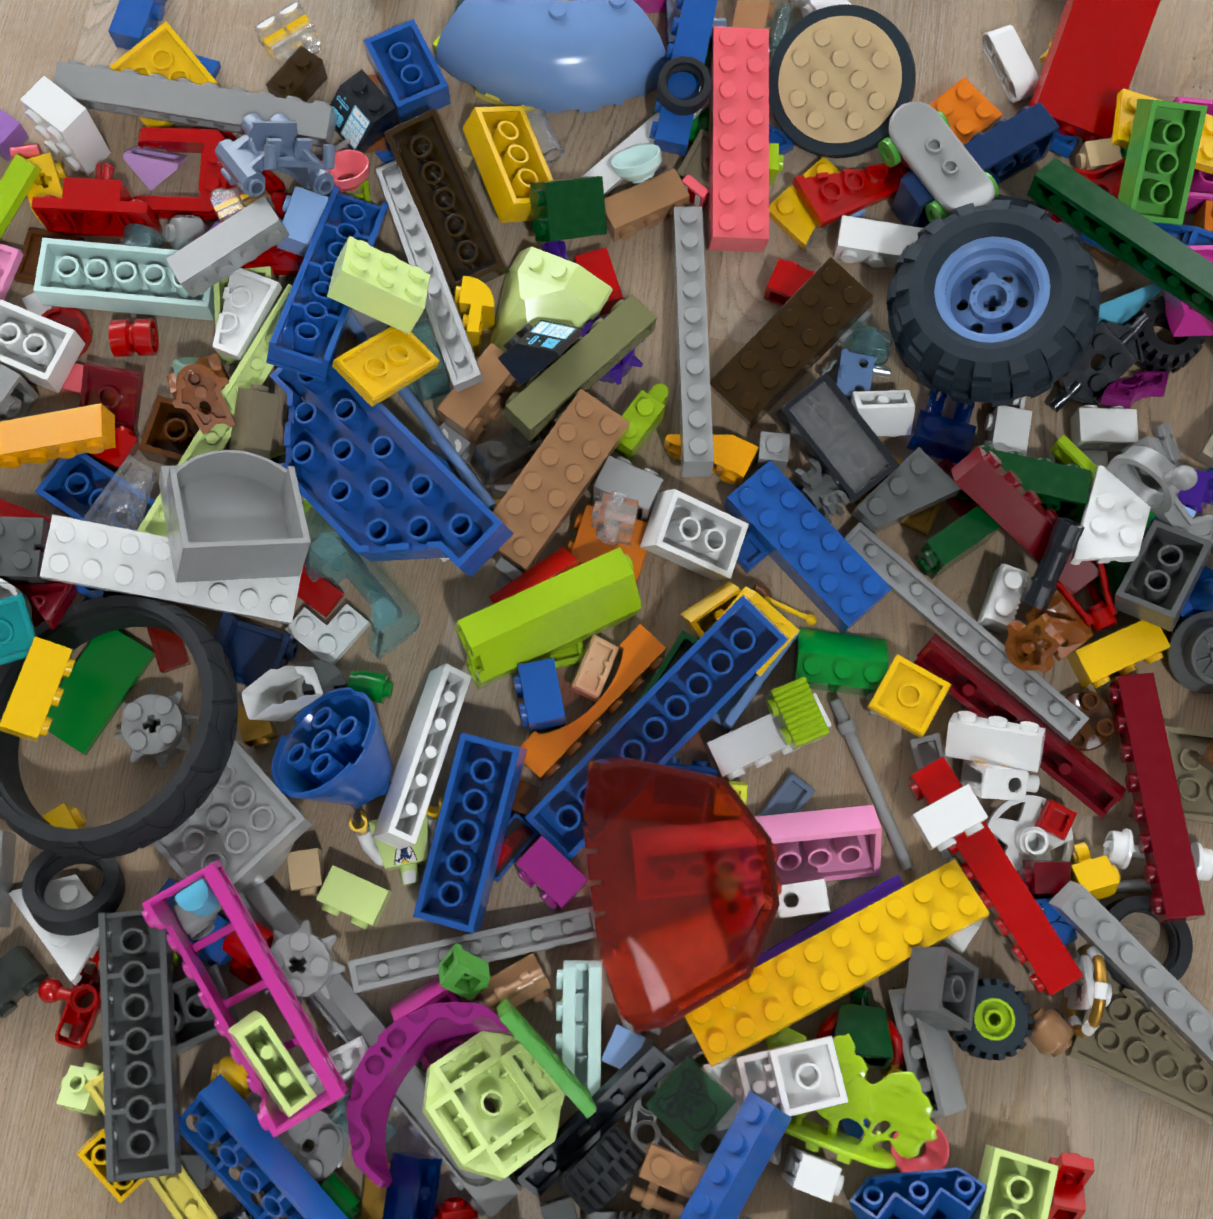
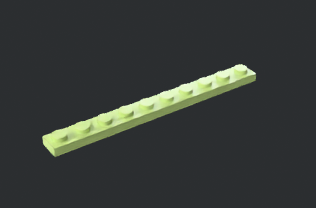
(250, 371)

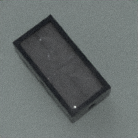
(837, 437)

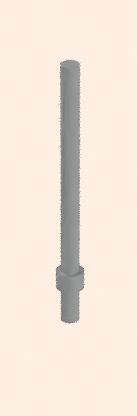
(848, 729)

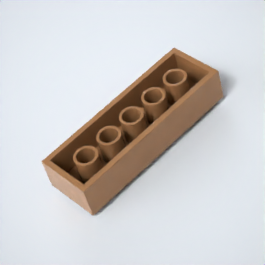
(558, 477)

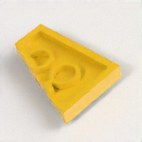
(790, 211)

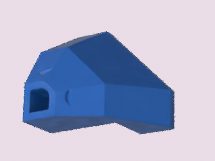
(919, 1195)

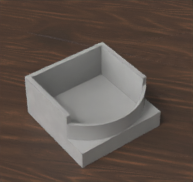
(233, 518)
(241, 824)

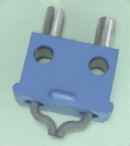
(855, 372)

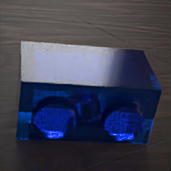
(413, 1186)

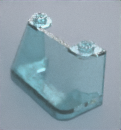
(391, 612)

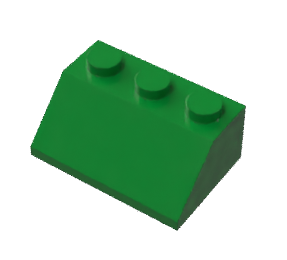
(840, 661)

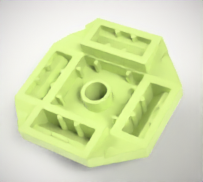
(523, 1096)

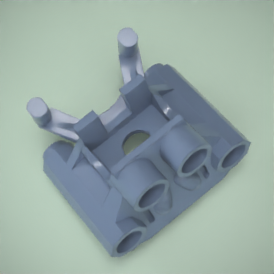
(274, 147)

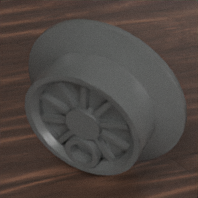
(1192, 652)

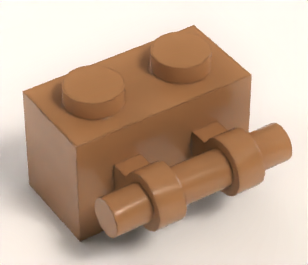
(518, 984)
(669, 1171)

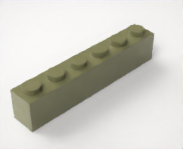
(580, 367)

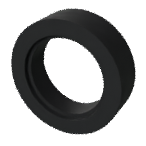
(75, 920)
(1178, 935)

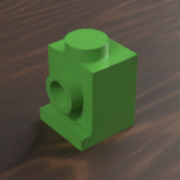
(463, 973)

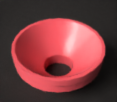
(350, 166)
(934, 1156)

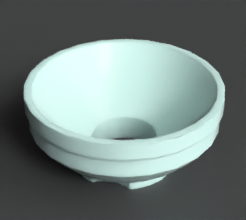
(637, 162)

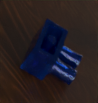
(942, 435)

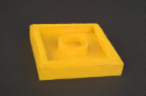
(909, 696)

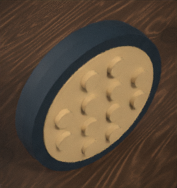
(840, 80)

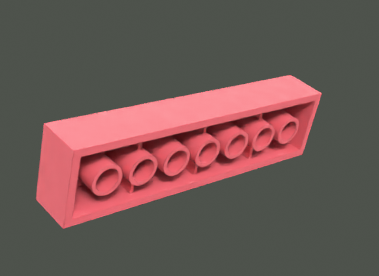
(738, 139)

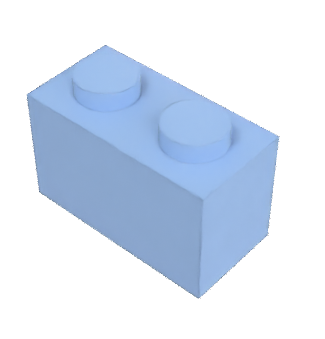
(301, 219)

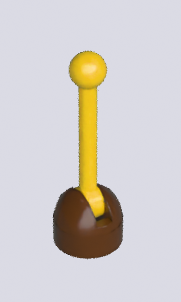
(763, 591)

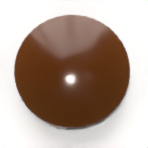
(1098, 727)

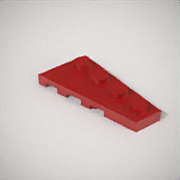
(847, 192)

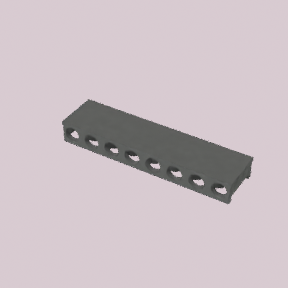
(138, 1049)

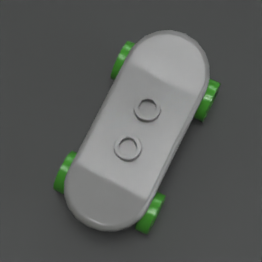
(937, 159)

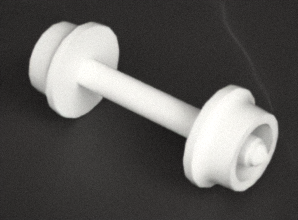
(1120, 848)

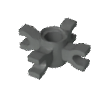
(820, 490)

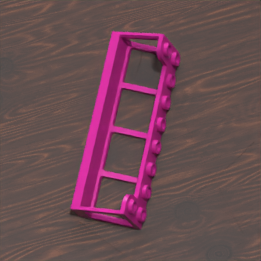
(161, 915)

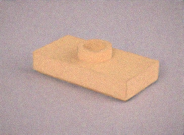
(594, 668)

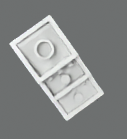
(789, 1077)

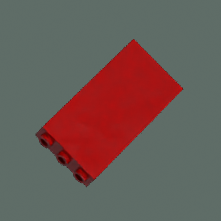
(1092, 62)

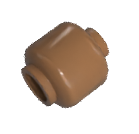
(1050, 1032)

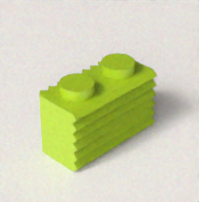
(797, 713)

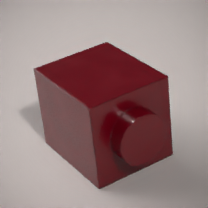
(1045, 875)

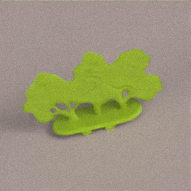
(893, 1100)

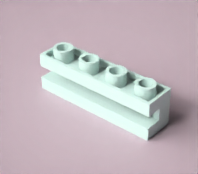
(581, 1020)

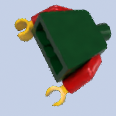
(870, 1030)

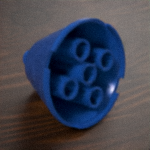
(334, 752)

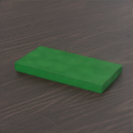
(97, 688)

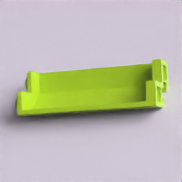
(549, 617)

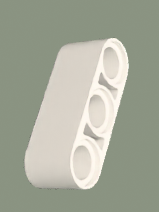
(1010, 63)

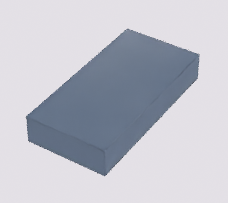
(789, 797)

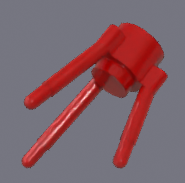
(1101, 614)

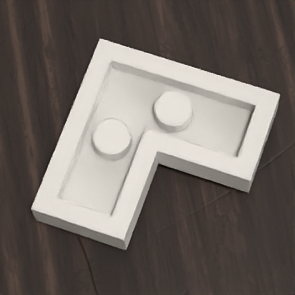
(330, 640)

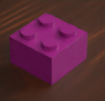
(551, 874)

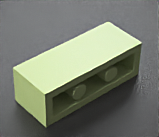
(272, 1063)

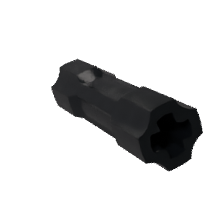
(1061, 543)

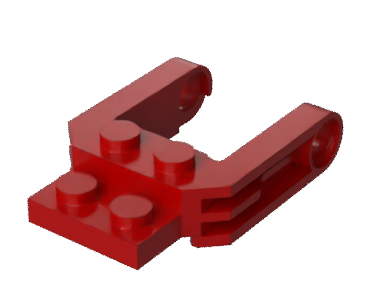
(210, 178)

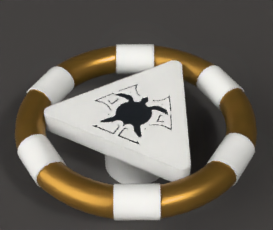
(1088, 992)

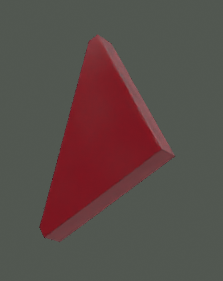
(51, 600)

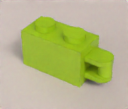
(644, 417)

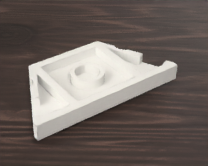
(1112, 522)
(68, 951)

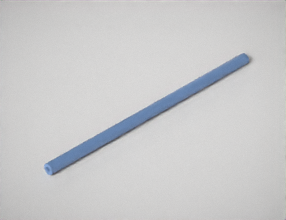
(432, 428)

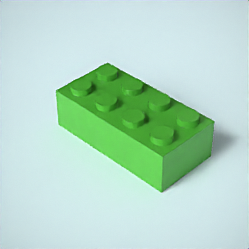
(1162, 159)

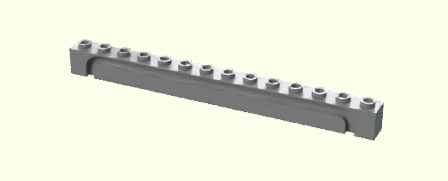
(354, 1017)

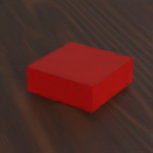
(1055, 819)

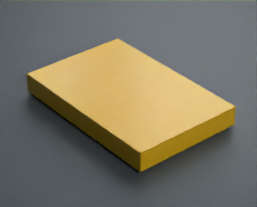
(385, 364)

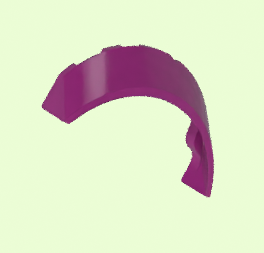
(388, 1064)

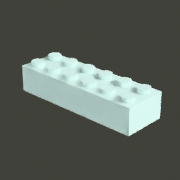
(115, 280)

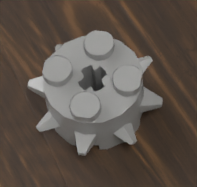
(169, 736)
(319, 959)

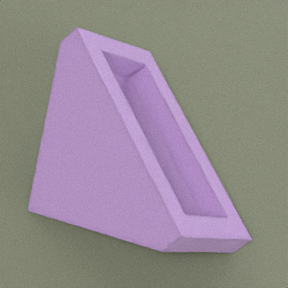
(153, 165)

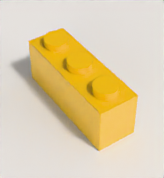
(1118, 653)
(37, 690)

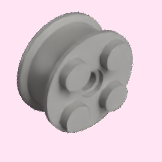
(329, 1141)

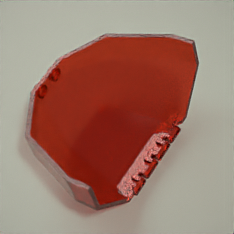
(680, 886)

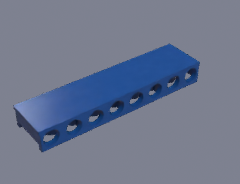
(310, 320)
(264, 1158)

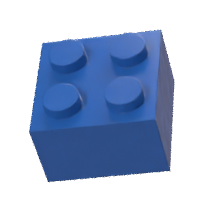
(542, 696)

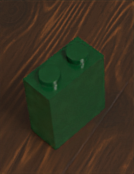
(568, 208)
(955, 542)

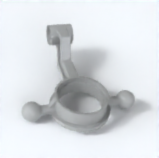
(1171, 479)

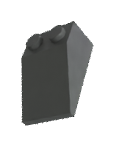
(192, 1019)

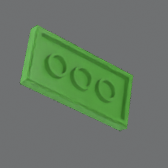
(546, 1058)

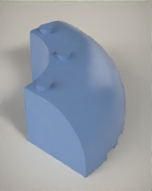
(553, 52)

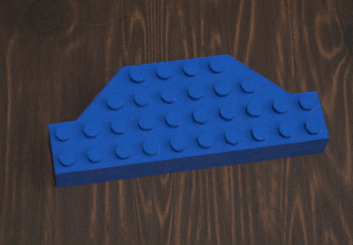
(379, 479)

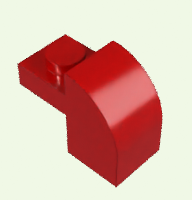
(1069, 1192)

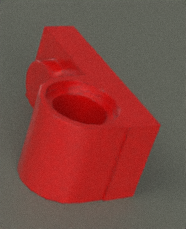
(241, 963)

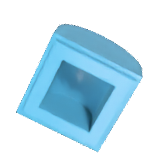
(198, 899)

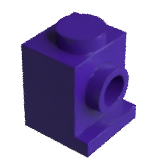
(1200, 494)

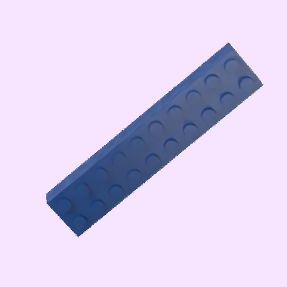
(666, 714)

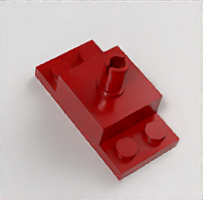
(94, 207)

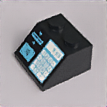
(362, 112)
(536, 348)

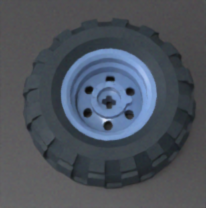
(990, 244)

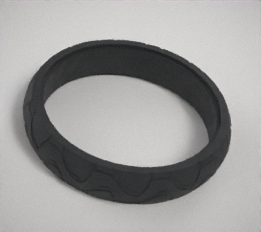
(198, 771)

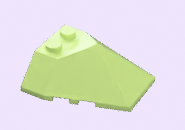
(546, 290)

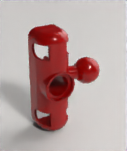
(81, 1018)

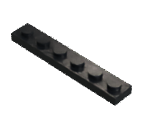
(582, 1132)

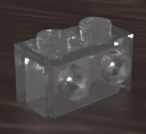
(615, 518)

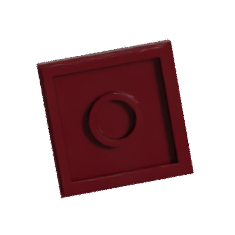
(115, 389)

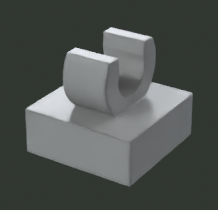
(509, 570)

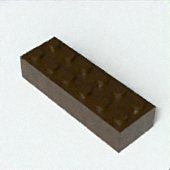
(446, 199)
(791, 342)

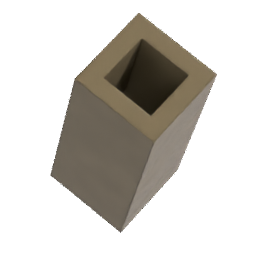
(254, 420)

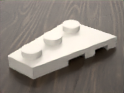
(244, 311)

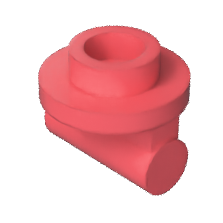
(26, 151)

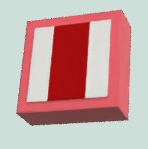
(697, 192)

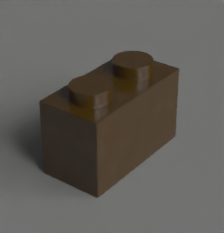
(298, 76)

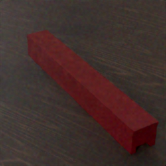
(988, 699)

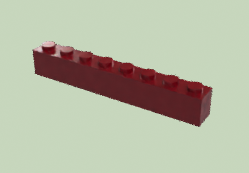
(1156, 799)

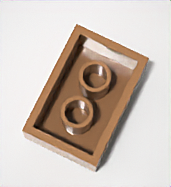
(476, 406)

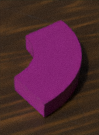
(1132, 389)

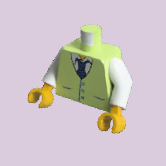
(393, 858)

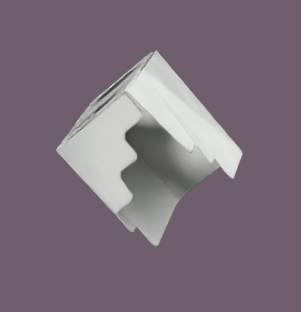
(265, 695)

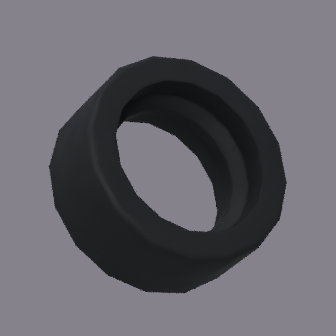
(691, 66)

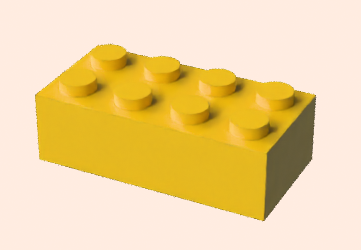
(506, 158)

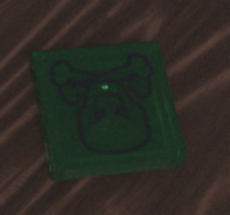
(690, 1102)

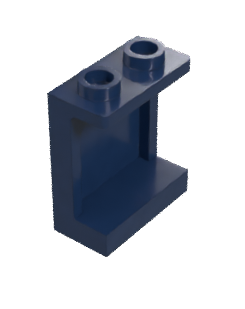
(253, 648)

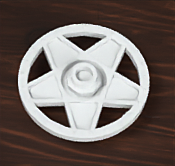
(1023, 838)

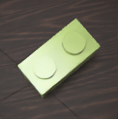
(354, 897)

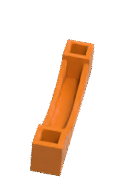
(639, 655)

